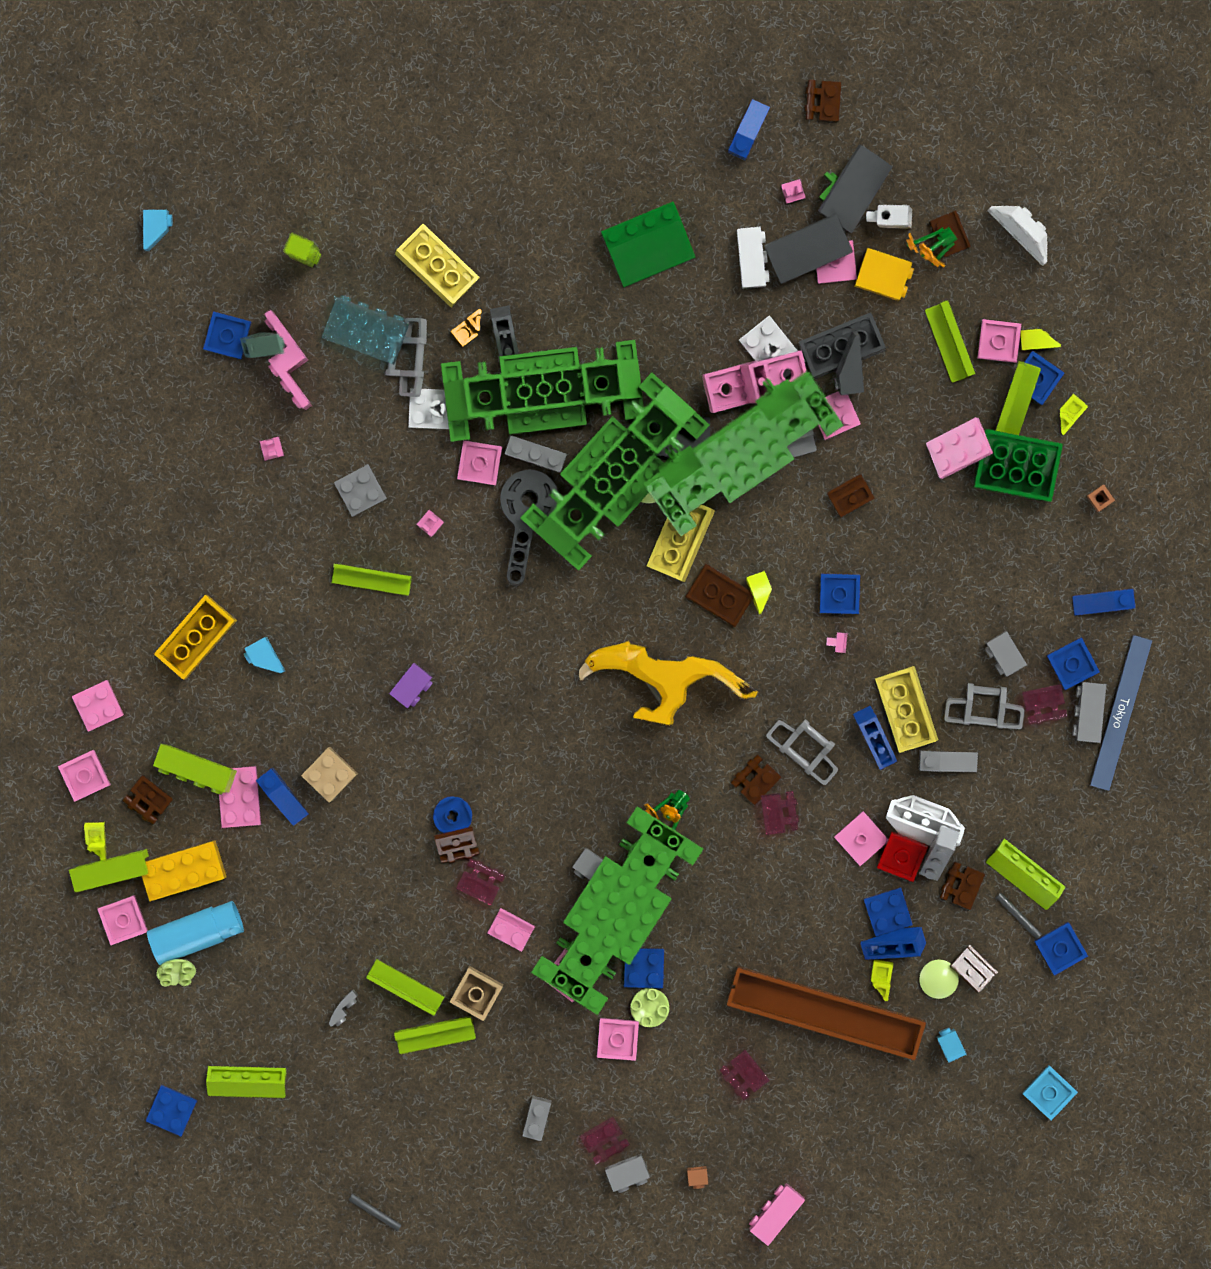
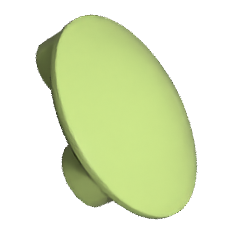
(176, 972)
(938, 979)
(649, 1007)

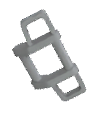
(418, 374)
(968, 719)
(809, 767)

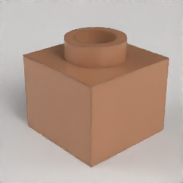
(1107, 498)
(697, 1177)

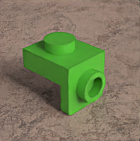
(832, 178)

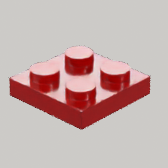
(902, 856)

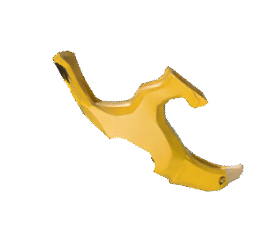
(668, 677)

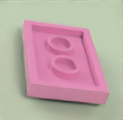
(959, 448)
(242, 803)

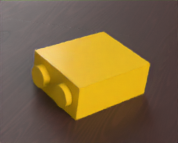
(884, 274)

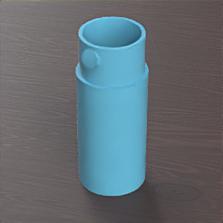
(194, 932)

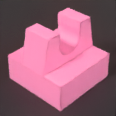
(793, 191)
(271, 448)
(430, 523)
(840, 642)

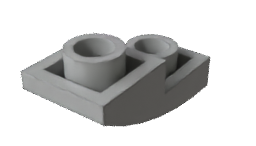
(339, 1014)

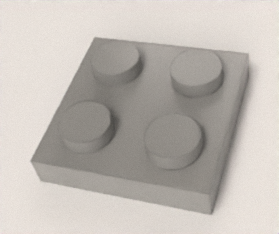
(360, 490)

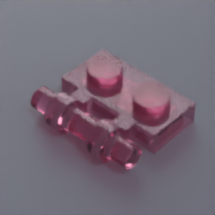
(1044, 698)
(773, 812)
(477, 887)
(750, 1072)
(602, 1134)

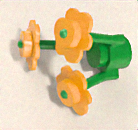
(946, 237)
(678, 802)

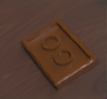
(720, 595)

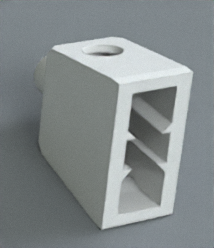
(900, 216)

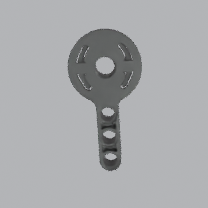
(531, 482)

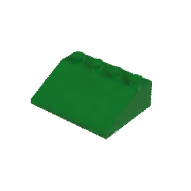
(648, 244)
(1019, 466)

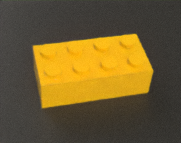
(195, 637)
(183, 870)

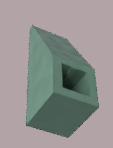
(262, 344)

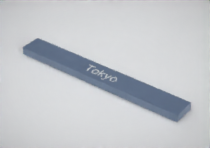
(1120, 712)

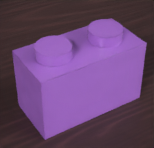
(411, 686)

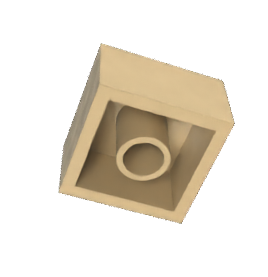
(329, 774)
(476, 993)

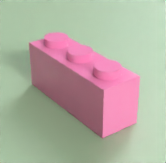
(776, 1213)

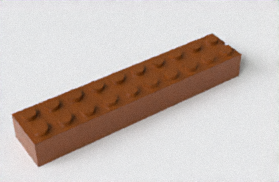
(826, 1013)

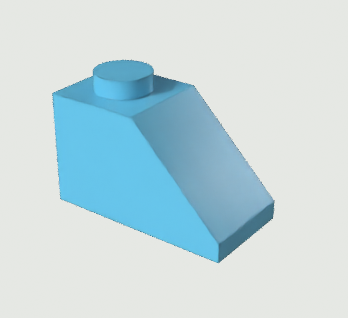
(155, 227)
(263, 656)
(950, 1044)

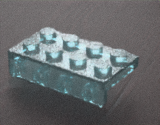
(365, 329)

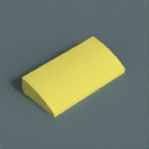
(436, 265)
(676, 553)
(906, 709)

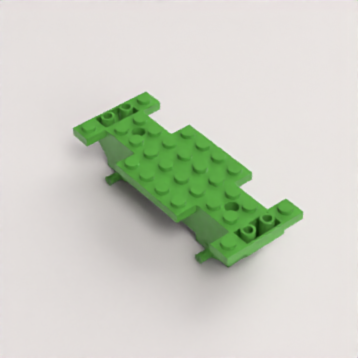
(541, 390)
(741, 451)
(612, 471)
(617, 910)

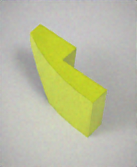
(1037, 339)
(1071, 412)
(760, 589)
(96, 838)
(881, 977)

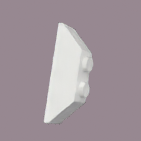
(1023, 229)
(921, 819)

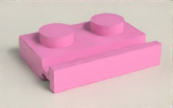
(511, 929)

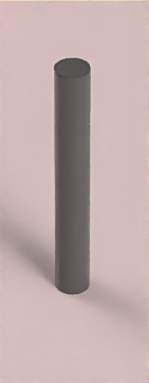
(1018, 915)
(375, 1212)

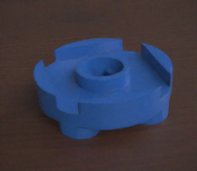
(457, 805)

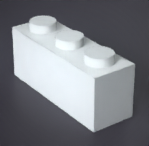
(752, 257)

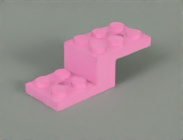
(287, 362)
(747, 380)

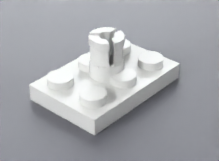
(767, 341)
(428, 410)

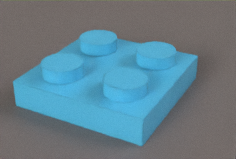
(1049, 1092)

